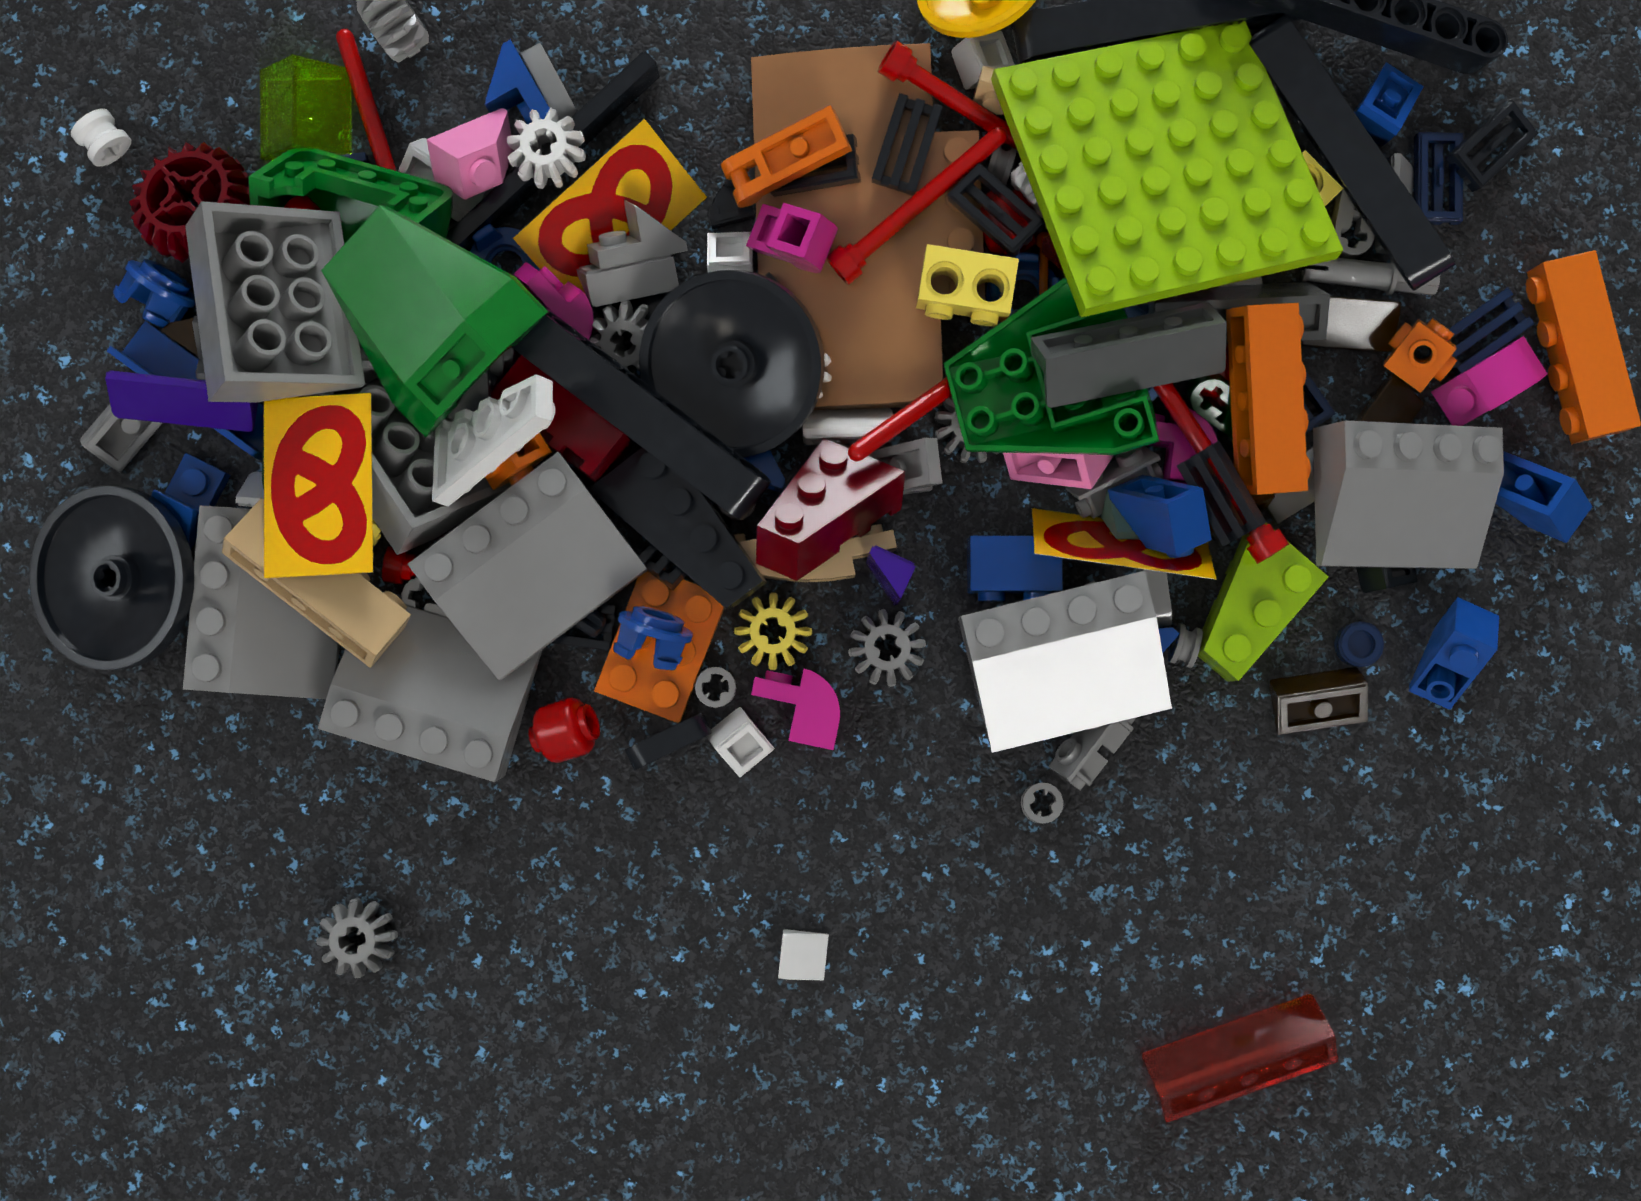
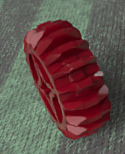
(162, 198)

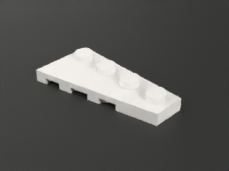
(487, 437)

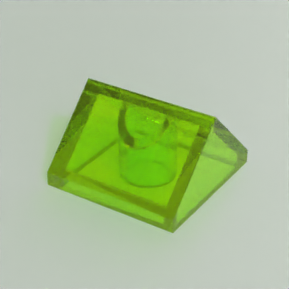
(304, 107)

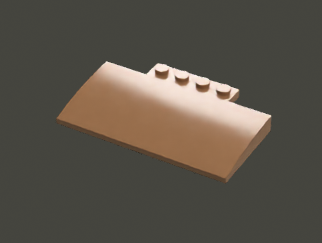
(875, 335)

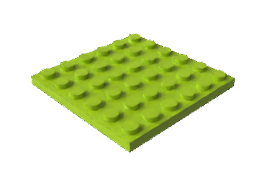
(1164, 167)

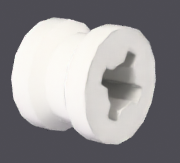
(100, 137)

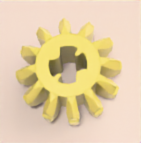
(762, 641)

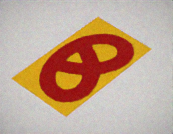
(632, 170)
(318, 486)
(1092, 541)

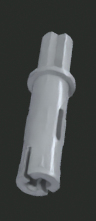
(1365, 275)

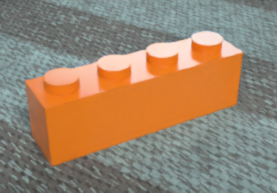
(1582, 347)
(1268, 397)

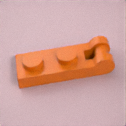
(786, 156)

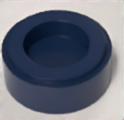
(1359, 644)

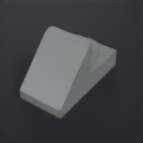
(646, 241)
(918, 459)

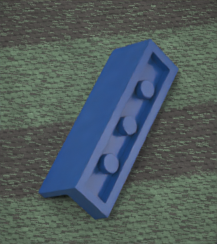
(157, 354)

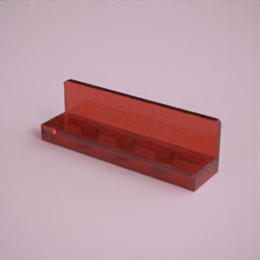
(1240, 1057)

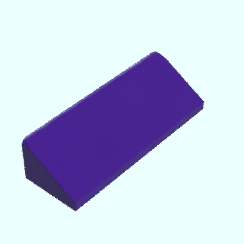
(174, 402)
(890, 571)

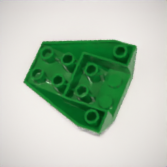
(426, 312)
(1003, 393)

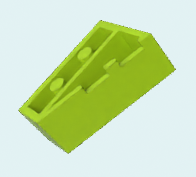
(1255, 607)

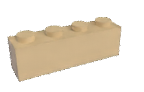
(338, 604)

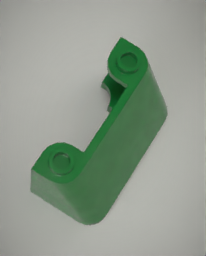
(351, 189)

